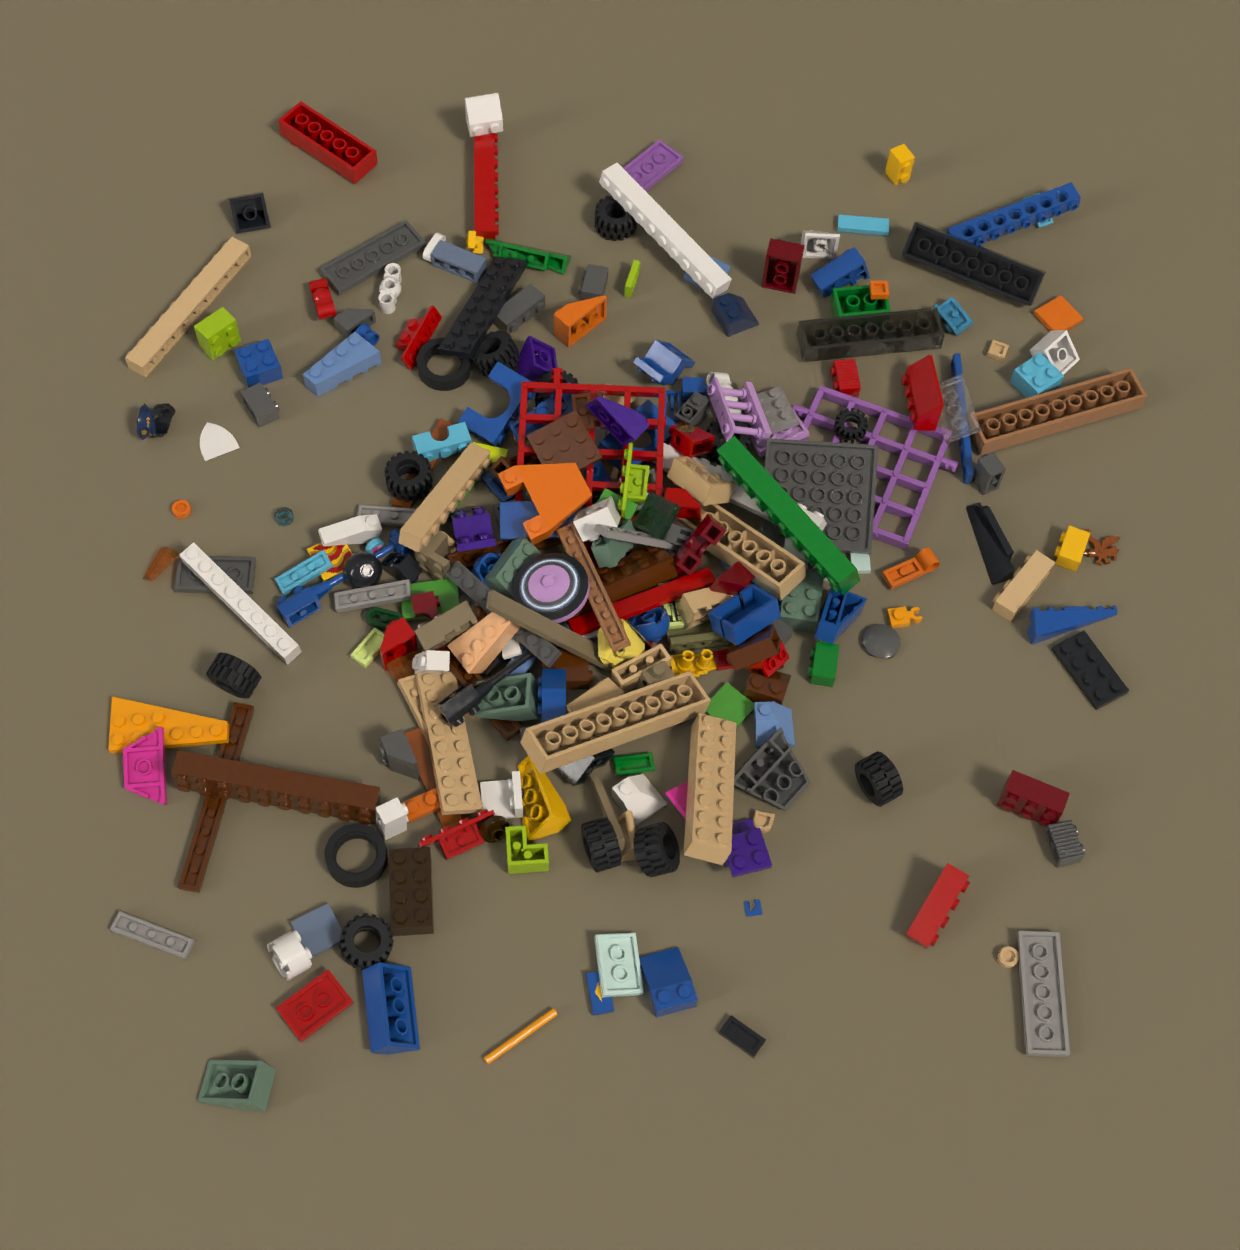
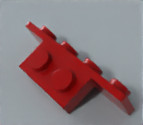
(416, 335)
(459, 838)

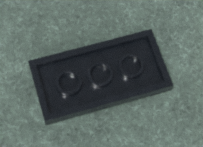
(1090, 669)

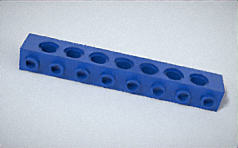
(1018, 215)

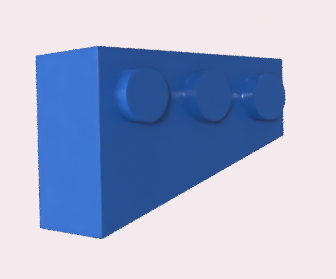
(840, 272)
(838, 614)

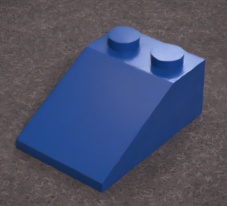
(668, 982)

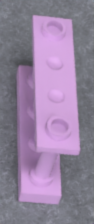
(749, 403)

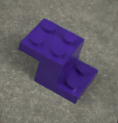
(472, 528)
(748, 850)

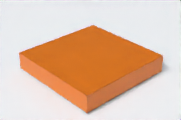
(1058, 315)

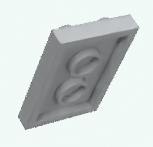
(777, 410)

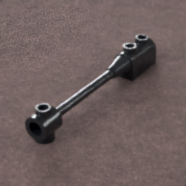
(467, 698)

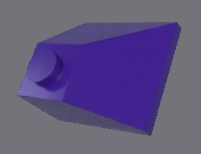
(536, 359)

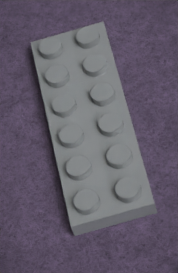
(1043, 994)

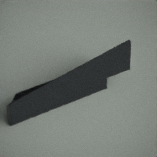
(992, 543)

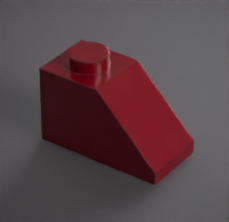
(733, 580)

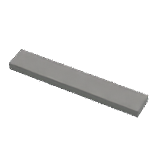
(633, 536)

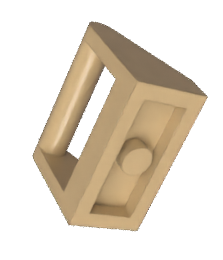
(628, 828)

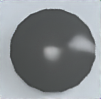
(881, 641)

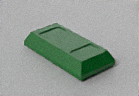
(634, 764)

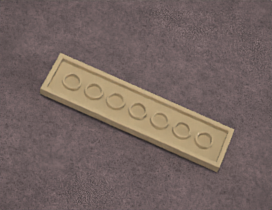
(448, 748)

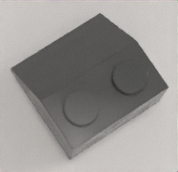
(398, 754)

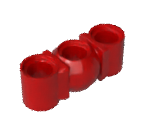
(322, 298)

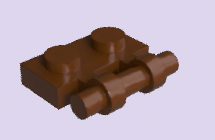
(579, 402)

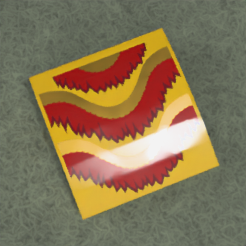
(336, 554)

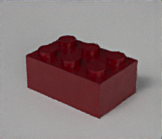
(782, 265)
(1032, 799)

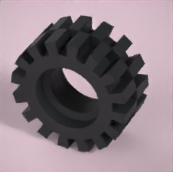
(850, 416)

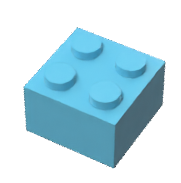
(1036, 376)

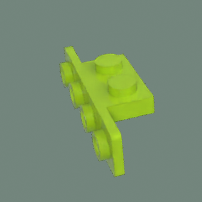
(635, 482)

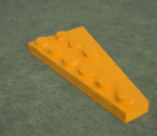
(134, 720)

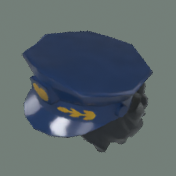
(154, 420)

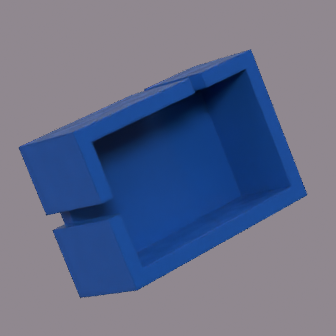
(738, 624)

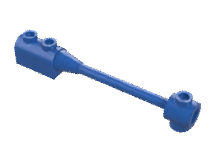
(306, 600)

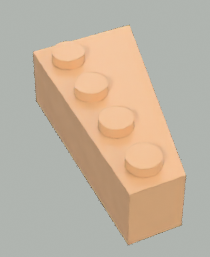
(483, 642)

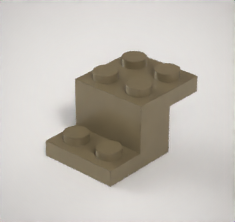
(433, 557)

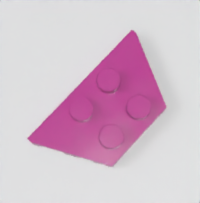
(146, 767)

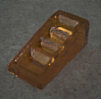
(162, 560)
(399, 662)

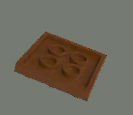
(565, 442)

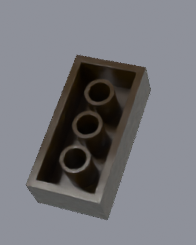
(411, 891)

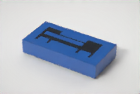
(496, 487)

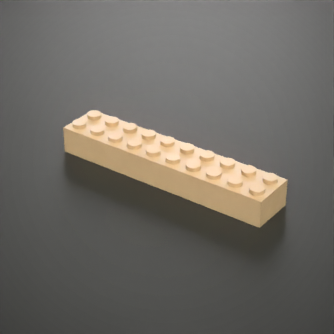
(614, 722)

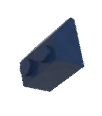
(733, 314)

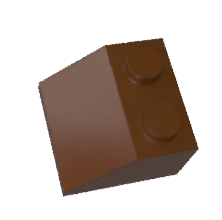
(767, 688)

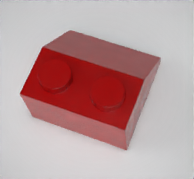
(397, 641)

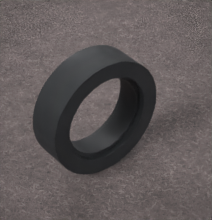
(437, 382)
(363, 878)

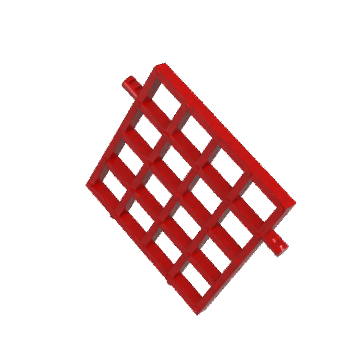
(610, 454)

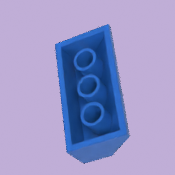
(390, 1009)

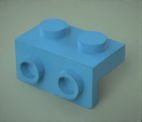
(954, 316)

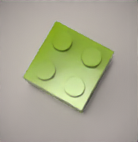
(217, 333)

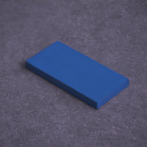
(515, 513)

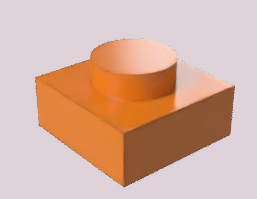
(879, 289)

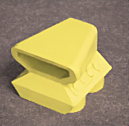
(619, 657)

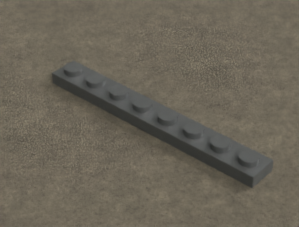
(478, 591)

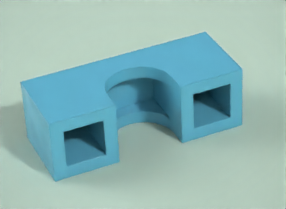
(457, 442)

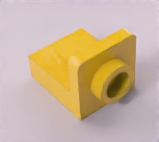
(474, 243)

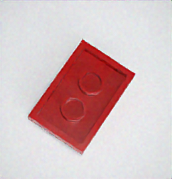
(314, 1005)

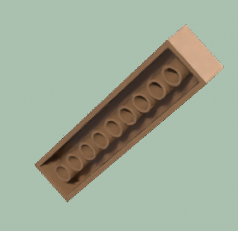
(1058, 410)

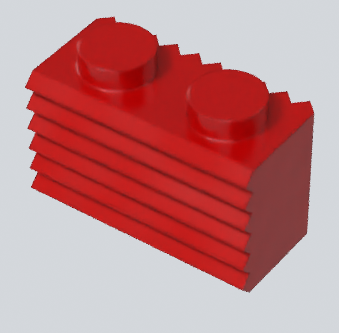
(846, 377)

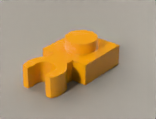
(900, 617)

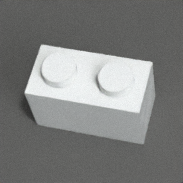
(431, 662)
(391, 818)

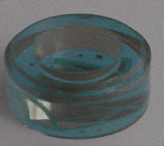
(284, 516)

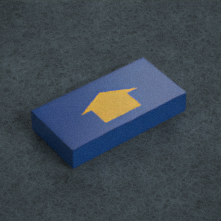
(599, 1004)

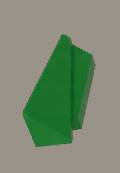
(535, 257)

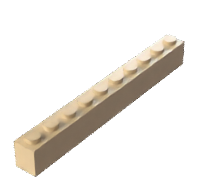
(188, 307)

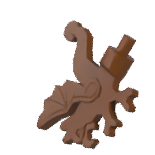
(1100, 548)

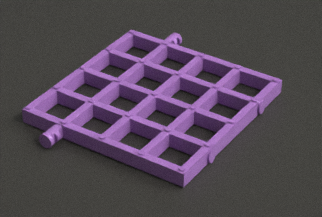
(904, 450)

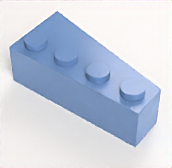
(341, 364)

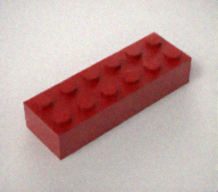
(328, 142)

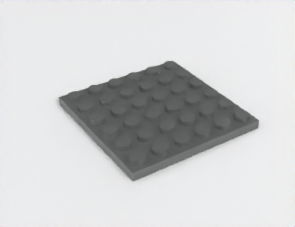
(829, 480)

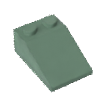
(511, 699)
(237, 1084)

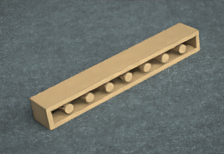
(444, 497)

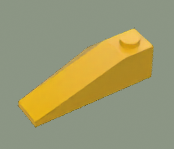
(542, 805)

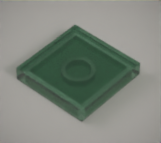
(656, 516)

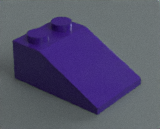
(619, 420)

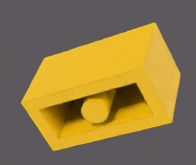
(899, 164)
(1072, 548)

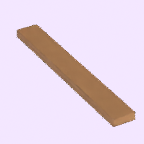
(597, 596)

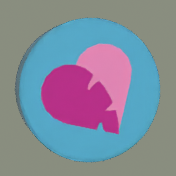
(374, 545)

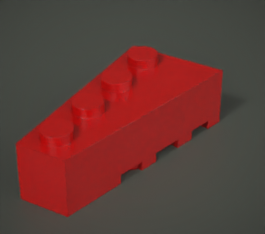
(937, 905)

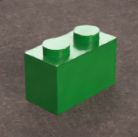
(824, 664)

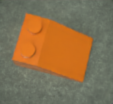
(578, 319)

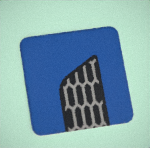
(753, 908)

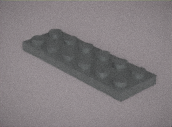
(372, 257)

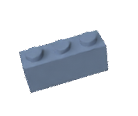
(459, 261)

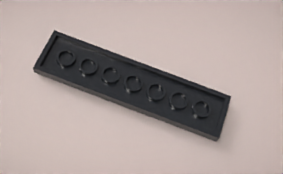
(482, 307)

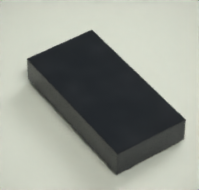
(742, 1036)

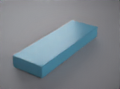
(863, 225)
(304, 572)

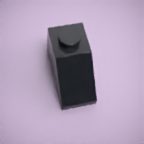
(402, 567)

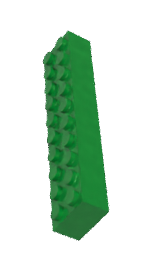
(788, 515)

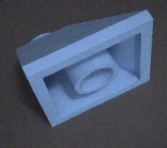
(769, 718)

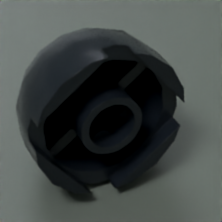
(362, 569)

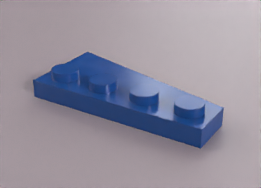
(545, 407)

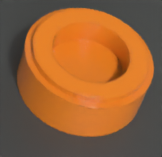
(181, 509)

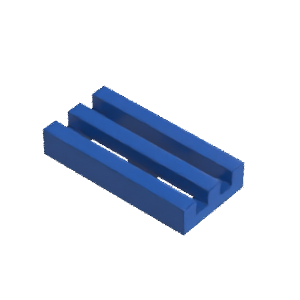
(672, 393)

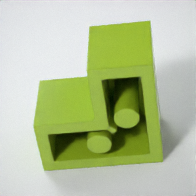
(524, 857)

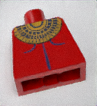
(691, 440)

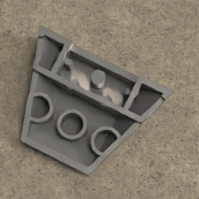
(773, 773)

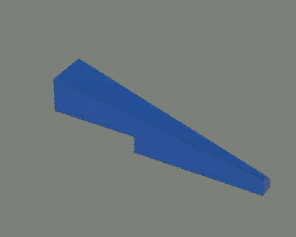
(1053, 622)

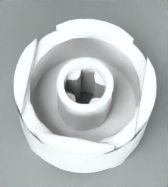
(290, 955)

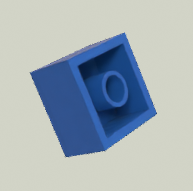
(258, 363)
(552, 694)

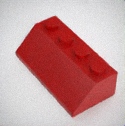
(923, 394)

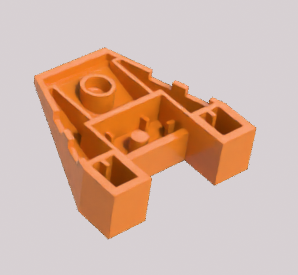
(554, 490)

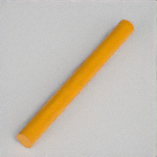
(520, 1036)

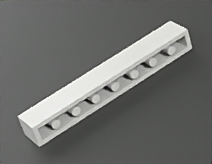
(240, 603)

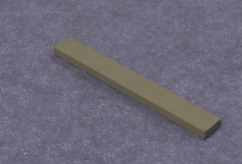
(545, 628)

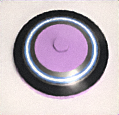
(552, 586)

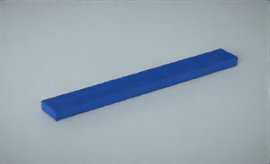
(964, 443)

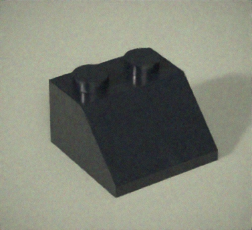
(249, 212)

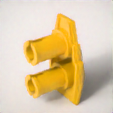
(696, 663)

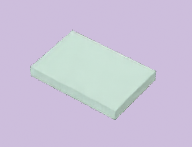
(618, 964)

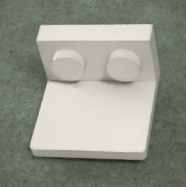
(503, 796)

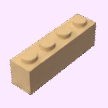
(1023, 586)

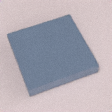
(318, 930)

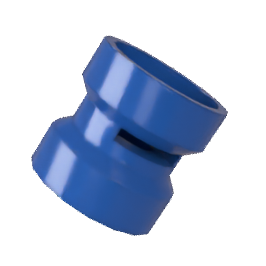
(366, 332)

